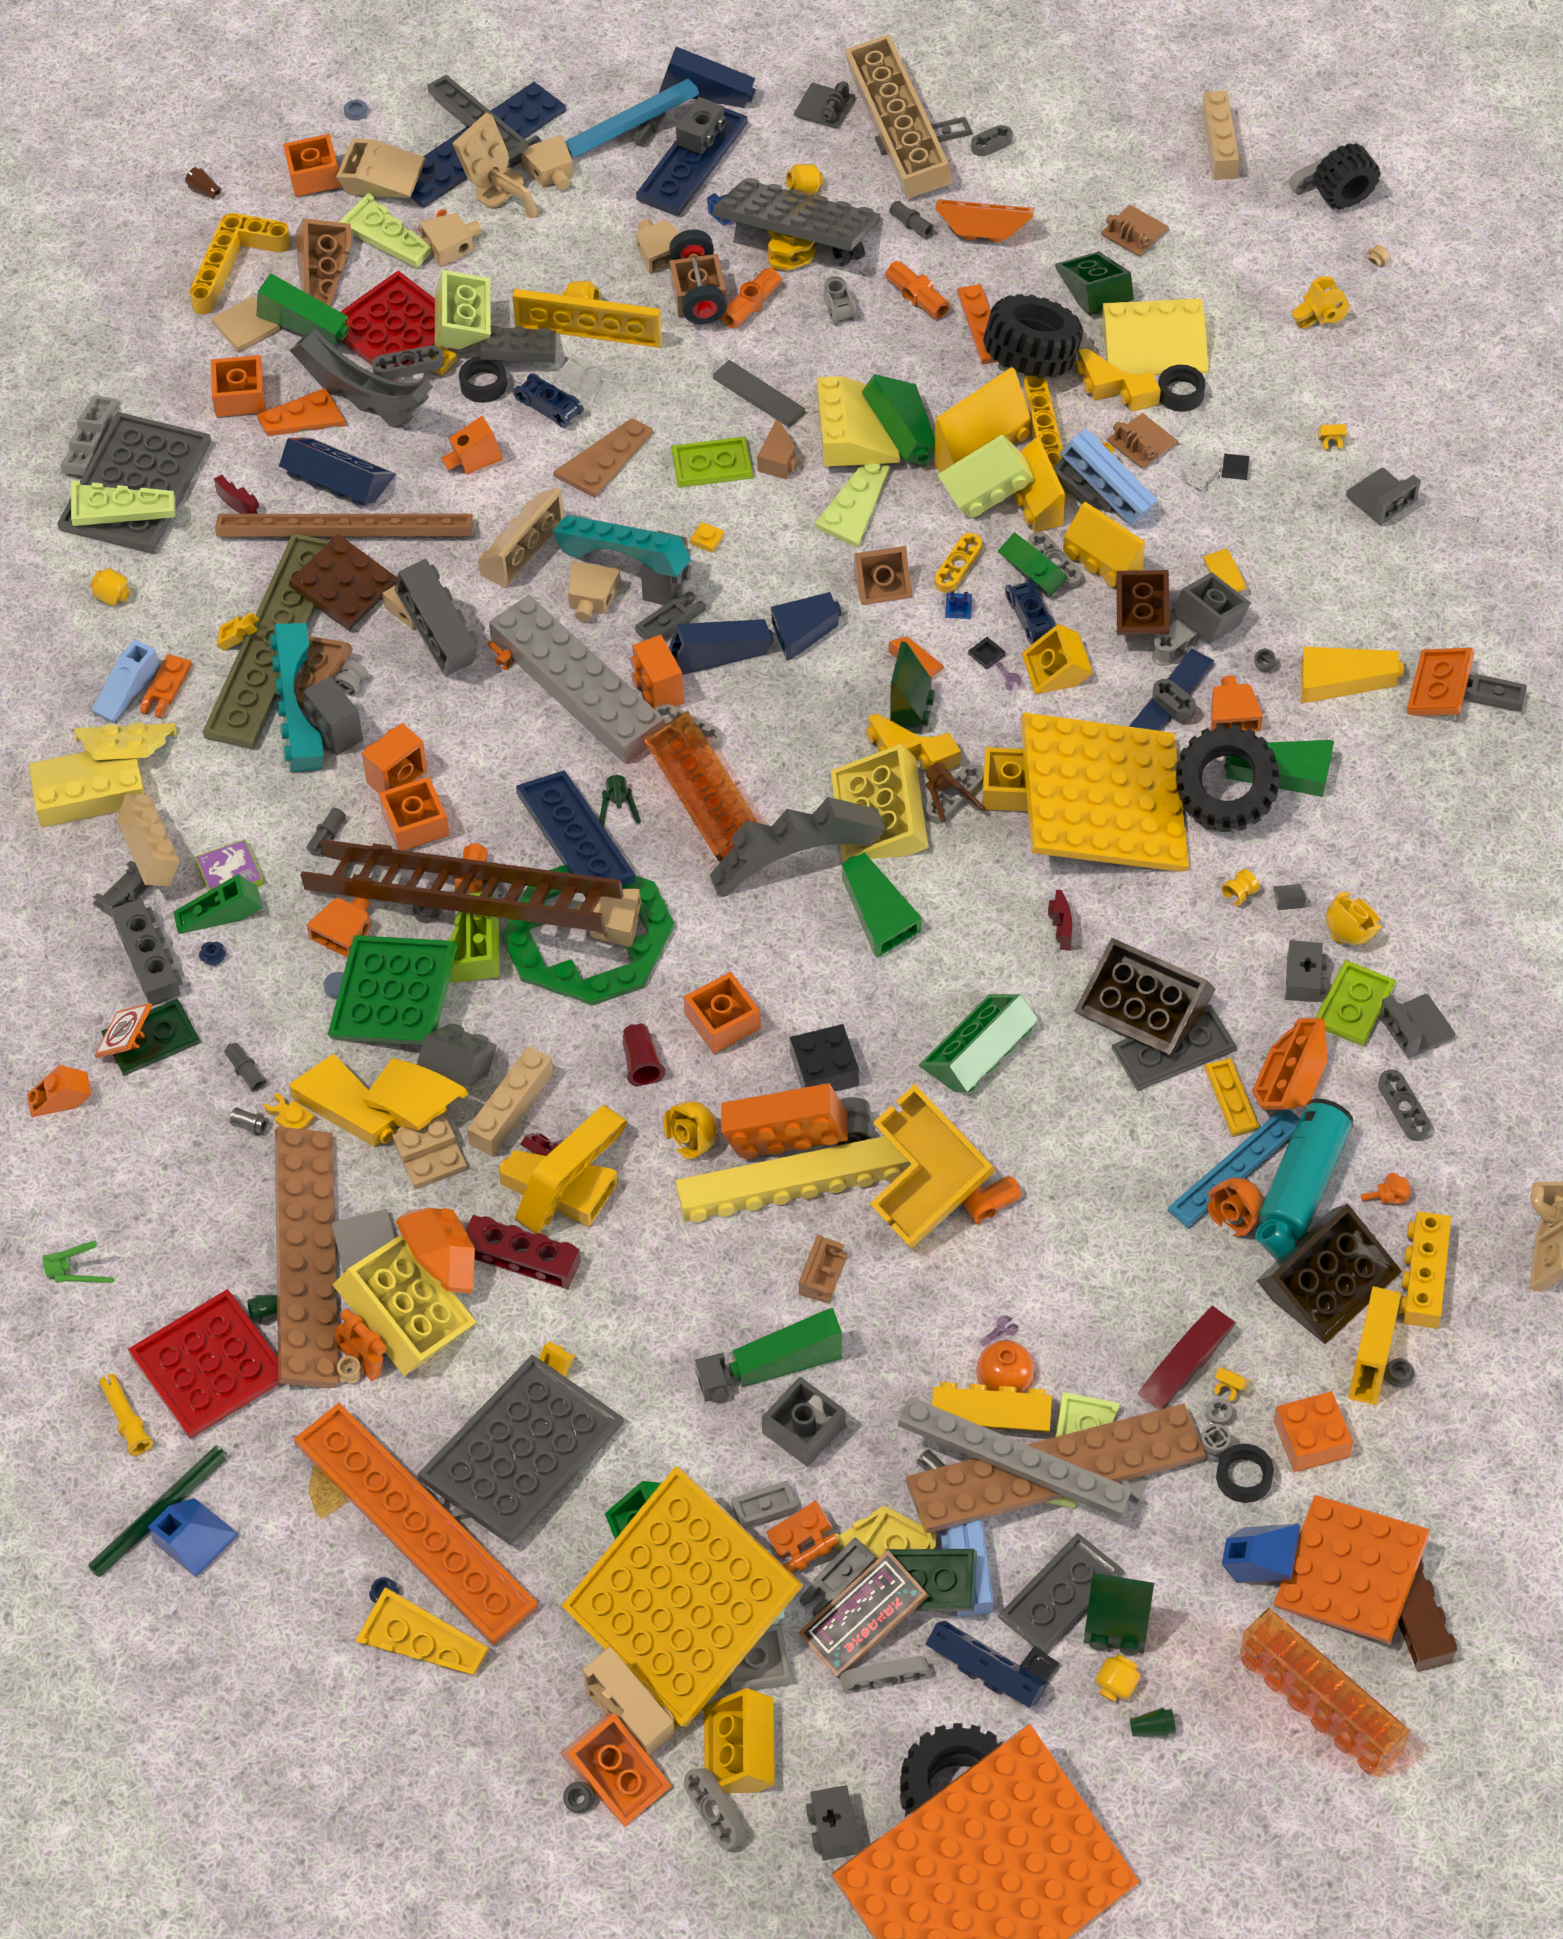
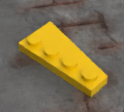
(415, 1632)

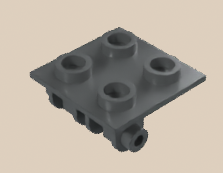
(825, 104)

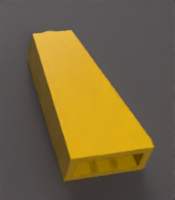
(1346, 671)
(338, 1097)
(580, 1198)
(1374, 1346)

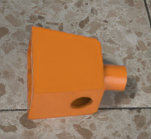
(473, 447)
(1235, 705)
(339, 923)

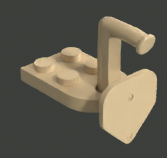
(486, 163)
(1548, 1249)

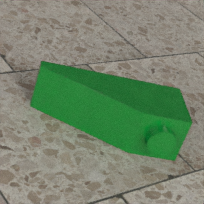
(1033, 563)
(221, 905)

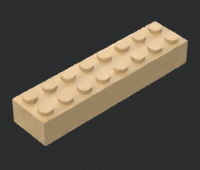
(898, 116)

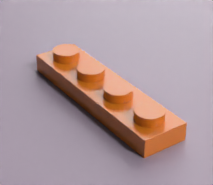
(977, 315)

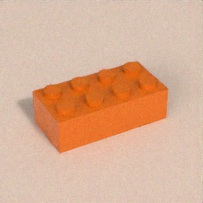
(784, 1121)

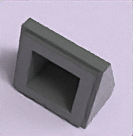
(1289, 897)

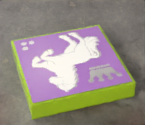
(226, 863)

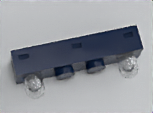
(989, 1665)

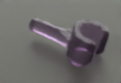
(1009, 676)
(1000, 1329)

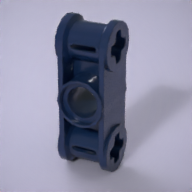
(548, 400)
(1029, 610)

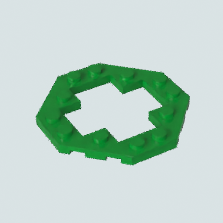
(564, 977)

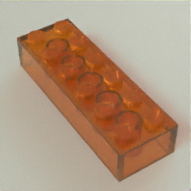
(700, 782)
(1323, 1693)

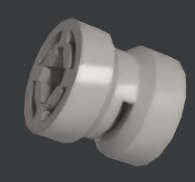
(351, 676)
(1214, 1448)

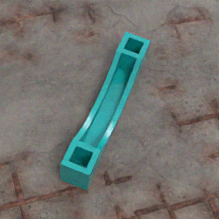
(656, 550)
(303, 741)

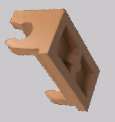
(822, 1269)

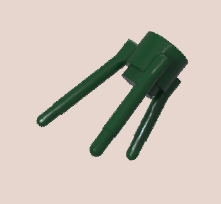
(617, 792)

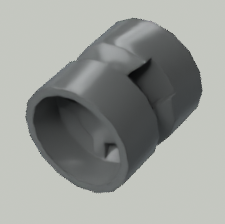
(858, 1120)

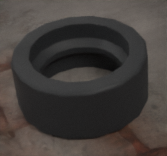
(486, 393)
(1177, 402)
(1241, 1493)

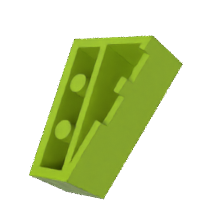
(477, 947)

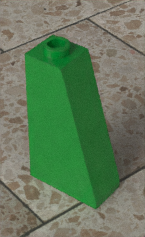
(299, 311)
(902, 416)
(1300, 763)
(879, 905)
(789, 1350)

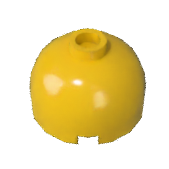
(1351, 920)
(693, 1124)

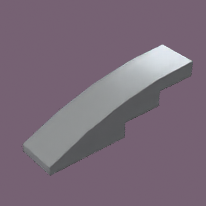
(91, 429)

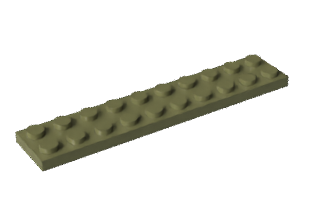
(251, 681)

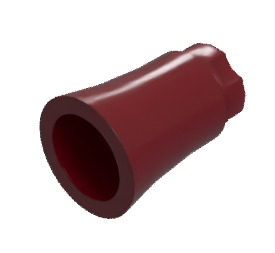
(641, 1056)

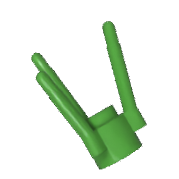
(57, 1263)

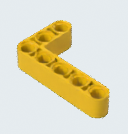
(231, 234)
(1042, 417)
(565, 1165)

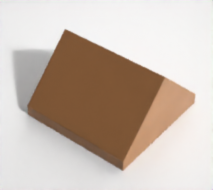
(882, 575)

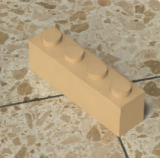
(1220, 135)
(147, 840)
(510, 1101)

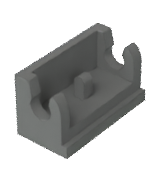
(125, 890)

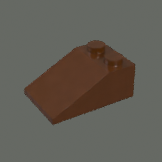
(1143, 602)

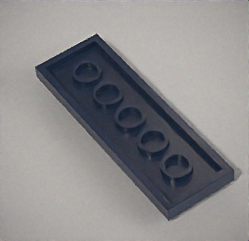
(684, 170)
(573, 828)

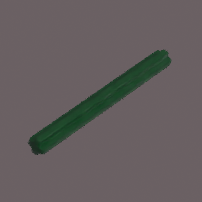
(173, 1495)

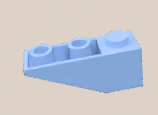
(127, 679)

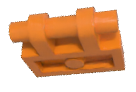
(358, 1341)
(800, 1530)

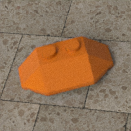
(983, 219)
(1293, 1066)
(440, 1246)

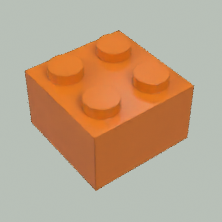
(312, 165)
(238, 385)
(657, 673)
(394, 759)
(414, 814)
(722, 1012)
(1313, 1431)

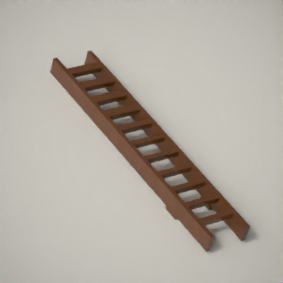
(508, 908)

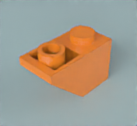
(59, 1091)

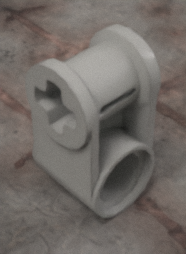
(839, 300)
(1173, 645)

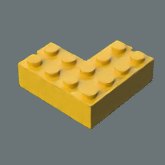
(941, 1171)

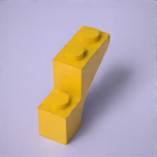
(1106, 380)
(927, 749)

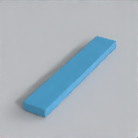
(631, 118)
(1238, 1163)

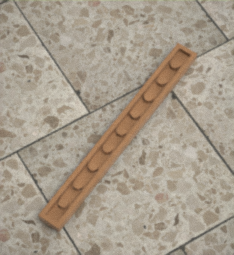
(344, 524)

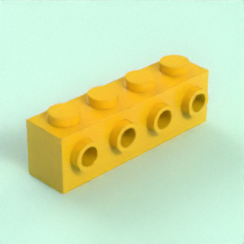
(1426, 1269)
(996, 1409)

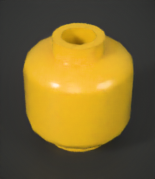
(804, 178)
(582, 289)
(110, 587)
(1117, 1678)

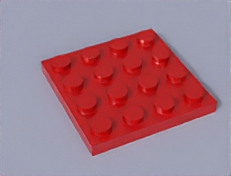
(390, 319)
(207, 1363)

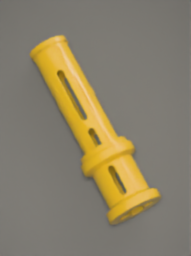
(129, 1425)

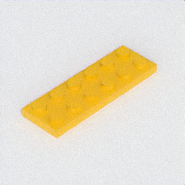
(588, 318)

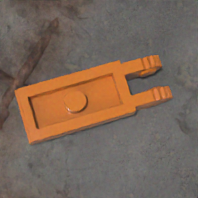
(166, 684)

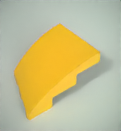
(412, 1093)

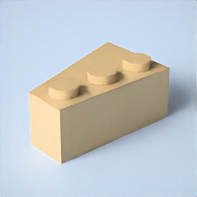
(619, 1691)

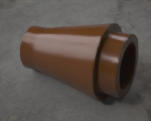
(202, 183)

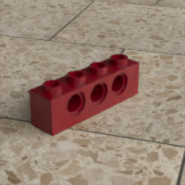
(529, 1263)

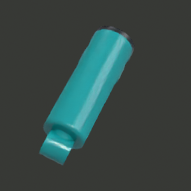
(1303, 1175)

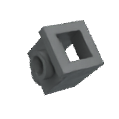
(713, 1377)

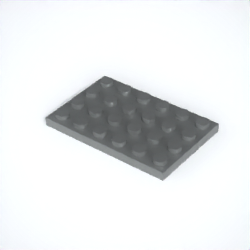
(796, 214)
(140, 456)
(520, 1449)

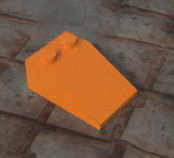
(616, 1768)

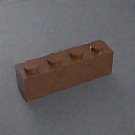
(1424, 1626)

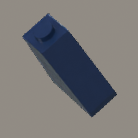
(804, 622)

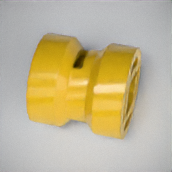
(1242, 886)

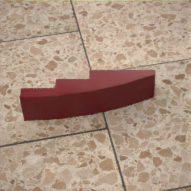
(1186, 1358)

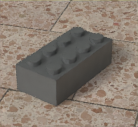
(436, 617)

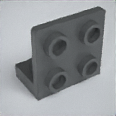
(1384, 495)
(1415, 1024)

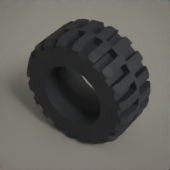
(1033, 335)
(1227, 743)
(937, 1752)

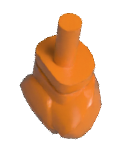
(1393, 1190)

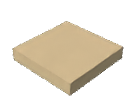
(242, 325)

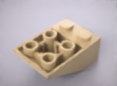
(379, 169)

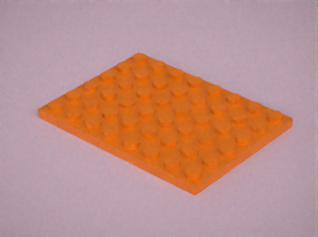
(990, 1857)

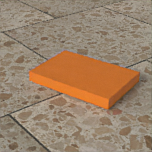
(1440, 681)

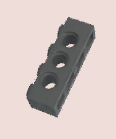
(136, 917)

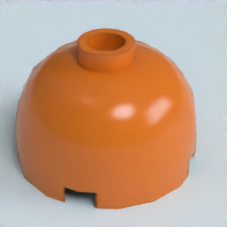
(1236, 1199)
(1005, 1365)

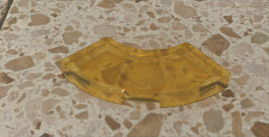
(323, 1493)

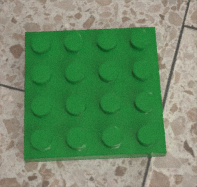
(392, 989)

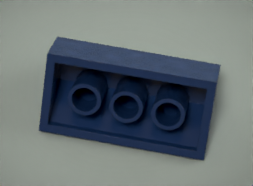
(335, 469)

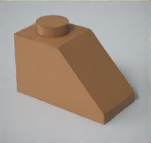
(777, 453)

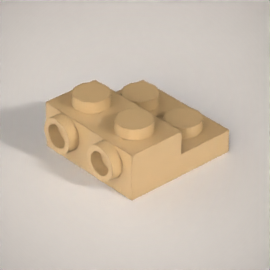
(429, 1153)

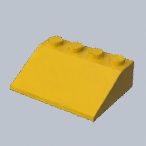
(981, 418)

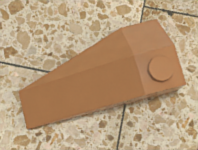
(322, 256)

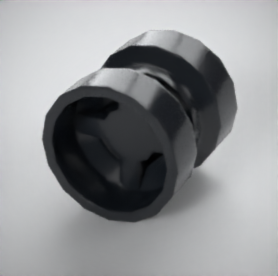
(856, 253)

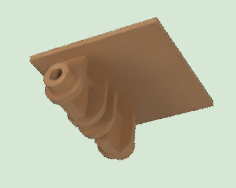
(1133, 229)
(1141, 440)

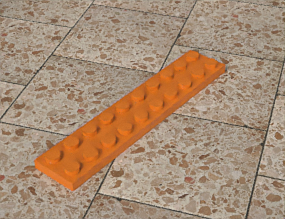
(416, 1524)

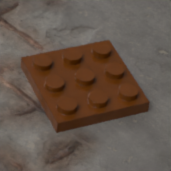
(343, 581)

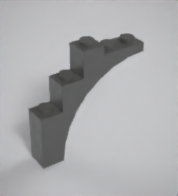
(336, 372)
(793, 832)

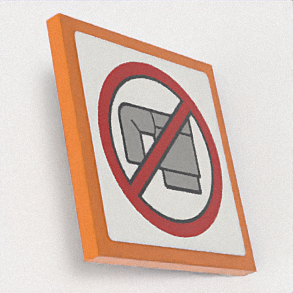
(124, 1030)

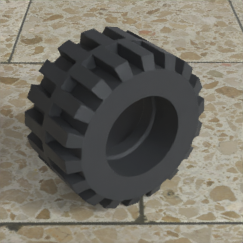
(1346, 176)

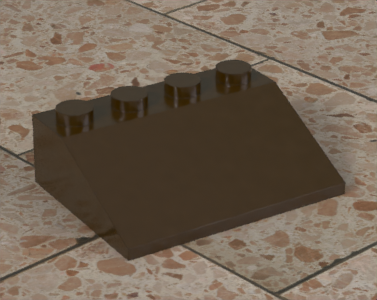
(1144, 997)
(1329, 1273)

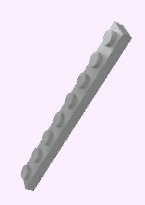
(1014, 1457)

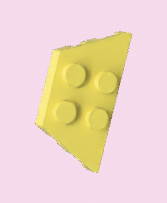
(124, 741)
(887, 1530)

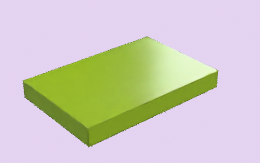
(711, 462)
(1354, 1002)

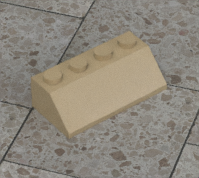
(522, 538)

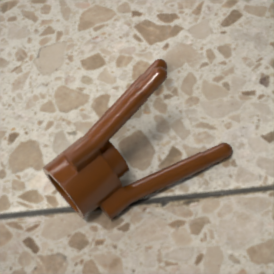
(942, 779)

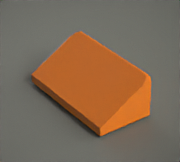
(930, 664)

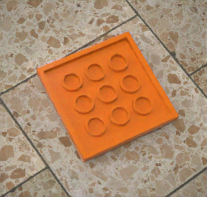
(1353, 1569)

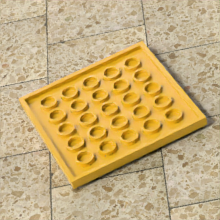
(1103, 792)
(682, 1595)

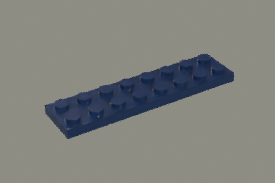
(522, 112)

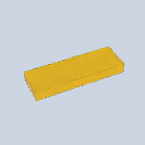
(1231, 1097)

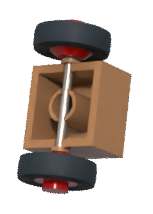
(696, 277)

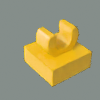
(1332, 432)
(557, 1358)
(1232, 1380)

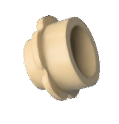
(1378, 255)
(346, 1363)

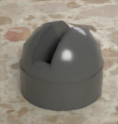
(1266, 655)

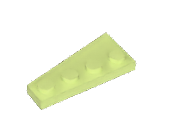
(380, 229)
(108, 505)
(852, 507)
(1078, 1414)

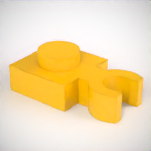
(233, 631)
(289, 1115)

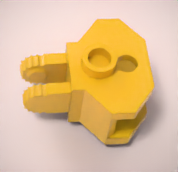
(785, 248)
(1320, 305)

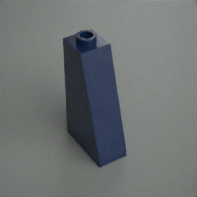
(712, 79)
(718, 643)

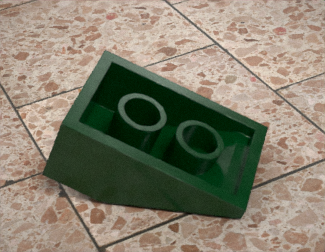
(1096, 281)
(910, 692)
(1118, 1613)

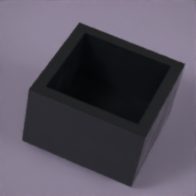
(825, 1058)

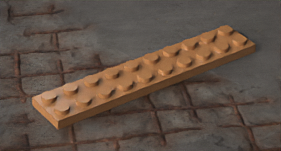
(305, 1258)
(1112, 1450)

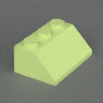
(462, 309)
(987, 476)

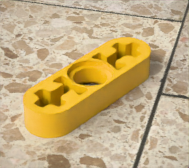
(958, 553)

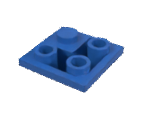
(191, 1534)
(1261, 1553)

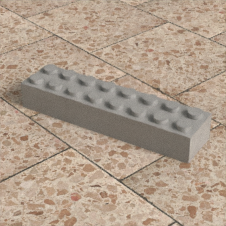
(576, 678)

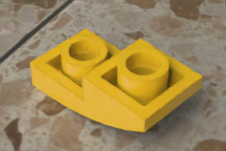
(1225, 568)

